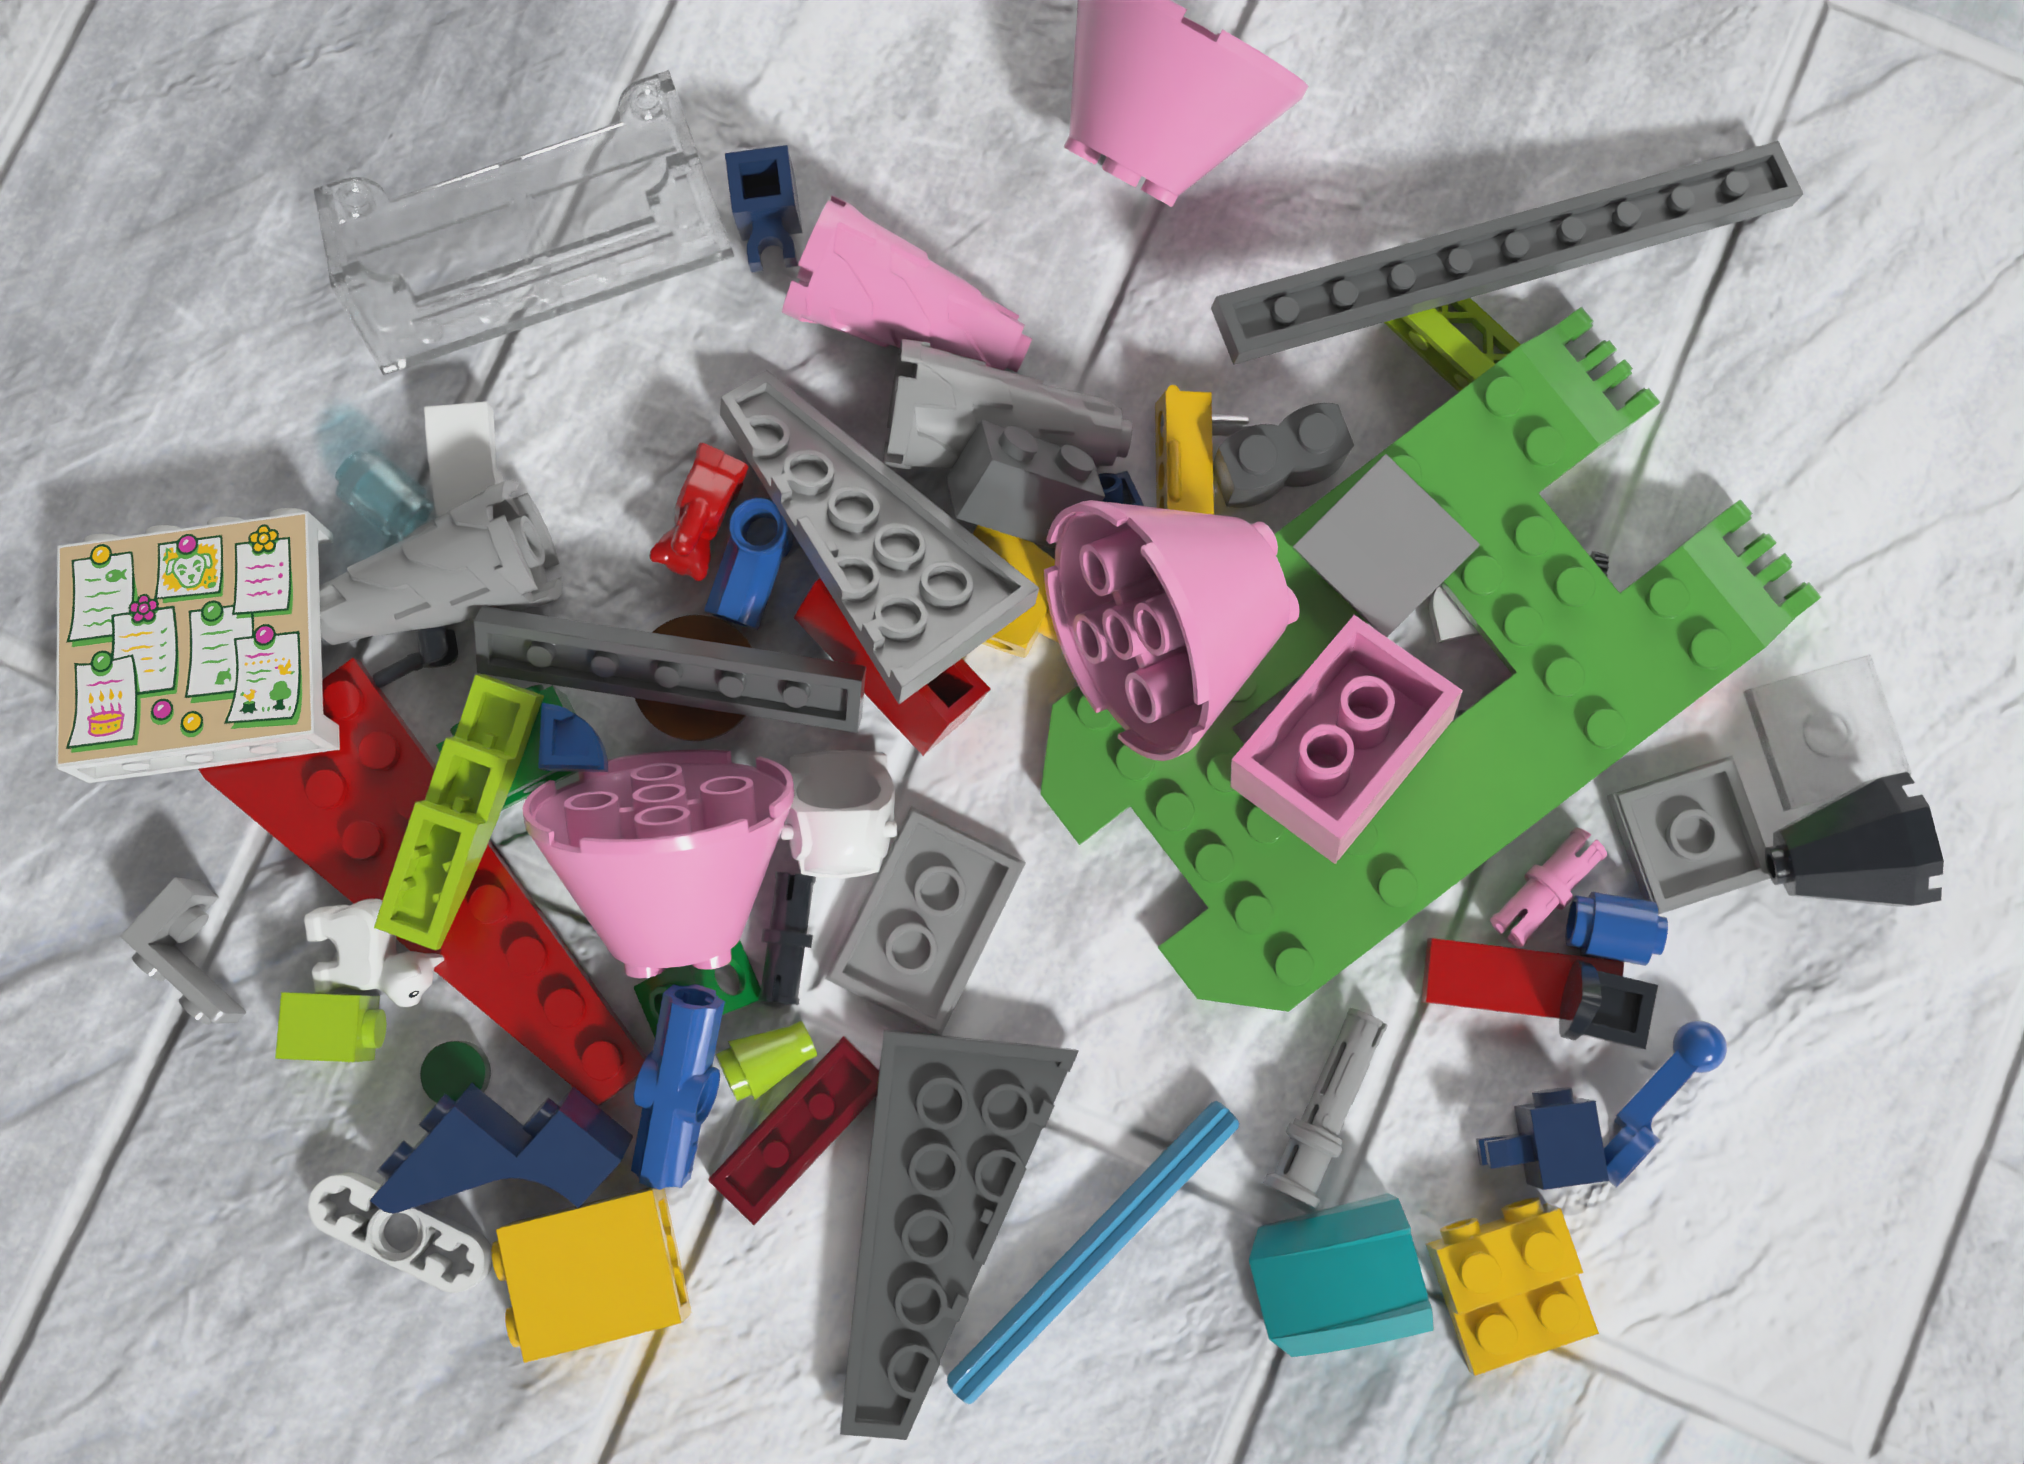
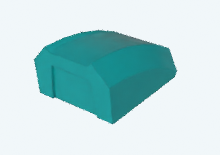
(1340, 1278)

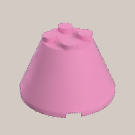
(1167, 94)
(1163, 614)
(664, 851)

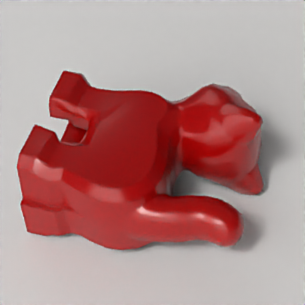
(699, 511)

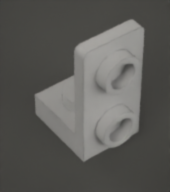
(174, 918)

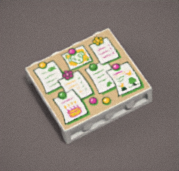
(190, 647)

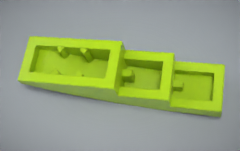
(459, 812)

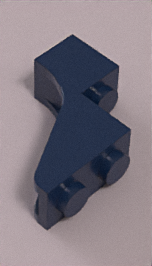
(478, 1142)

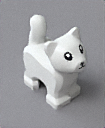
(366, 955)

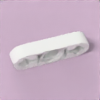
(436, 1266)

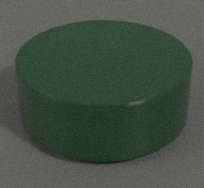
(453, 1068)

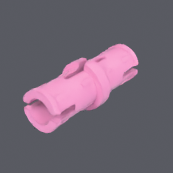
(1548, 887)

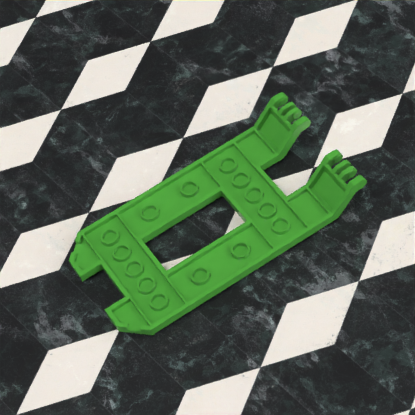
(1584, 690)

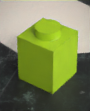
(329, 1027)

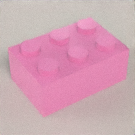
(1344, 738)

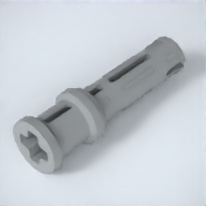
(1316, 1135)

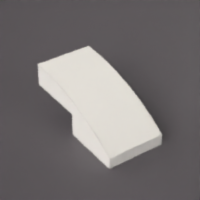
(460, 452)

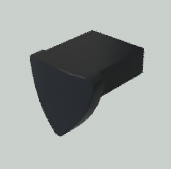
(1606, 1007)

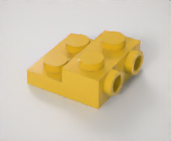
(1512, 1285)

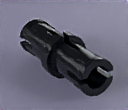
(787, 938)

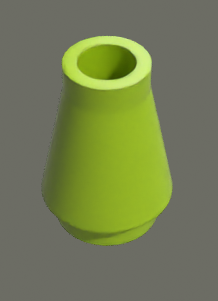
(764, 1059)

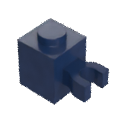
(764, 201)
(1555, 1142)

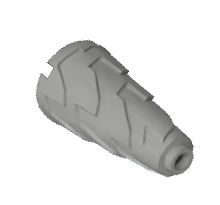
(945, 397)
(446, 570)

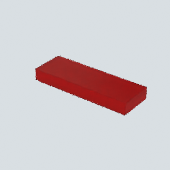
(1500, 977)

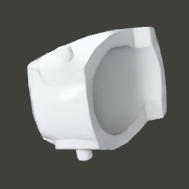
(840, 812)

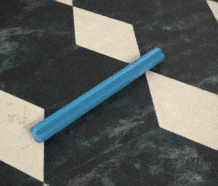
(1092, 1252)

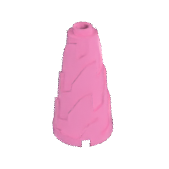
(889, 291)

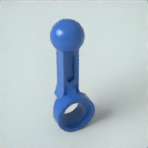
(1697, 1049)

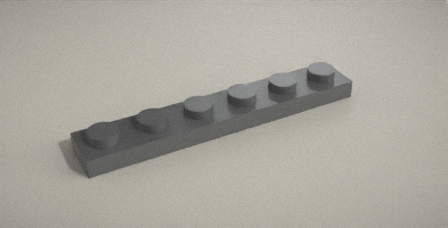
(669, 669)

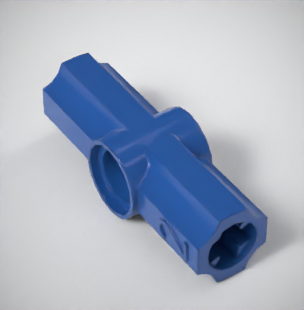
(677, 1086)

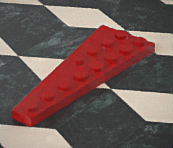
(347, 823)

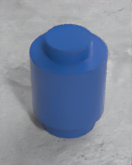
(1616, 928)

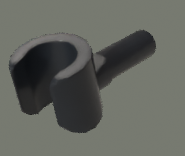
(436, 650)

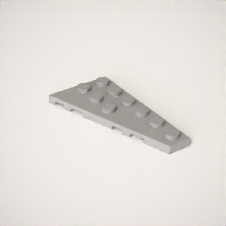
(891, 558)

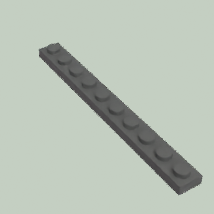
(1503, 252)

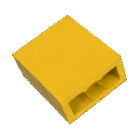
(591, 1274)

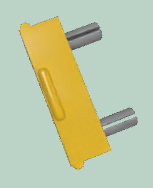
(1186, 448)

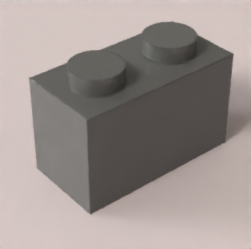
(1019, 481)

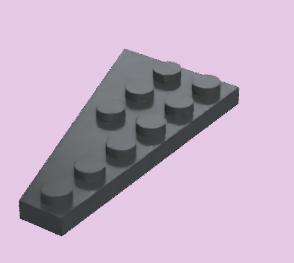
(941, 1176)

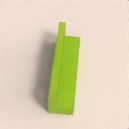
(1446, 348)

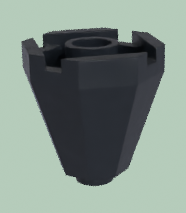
(1861, 848)

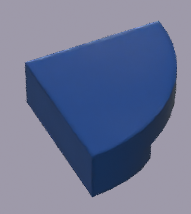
(569, 742)

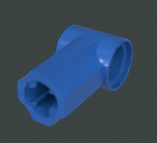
(746, 569)

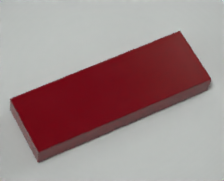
(797, 1131)

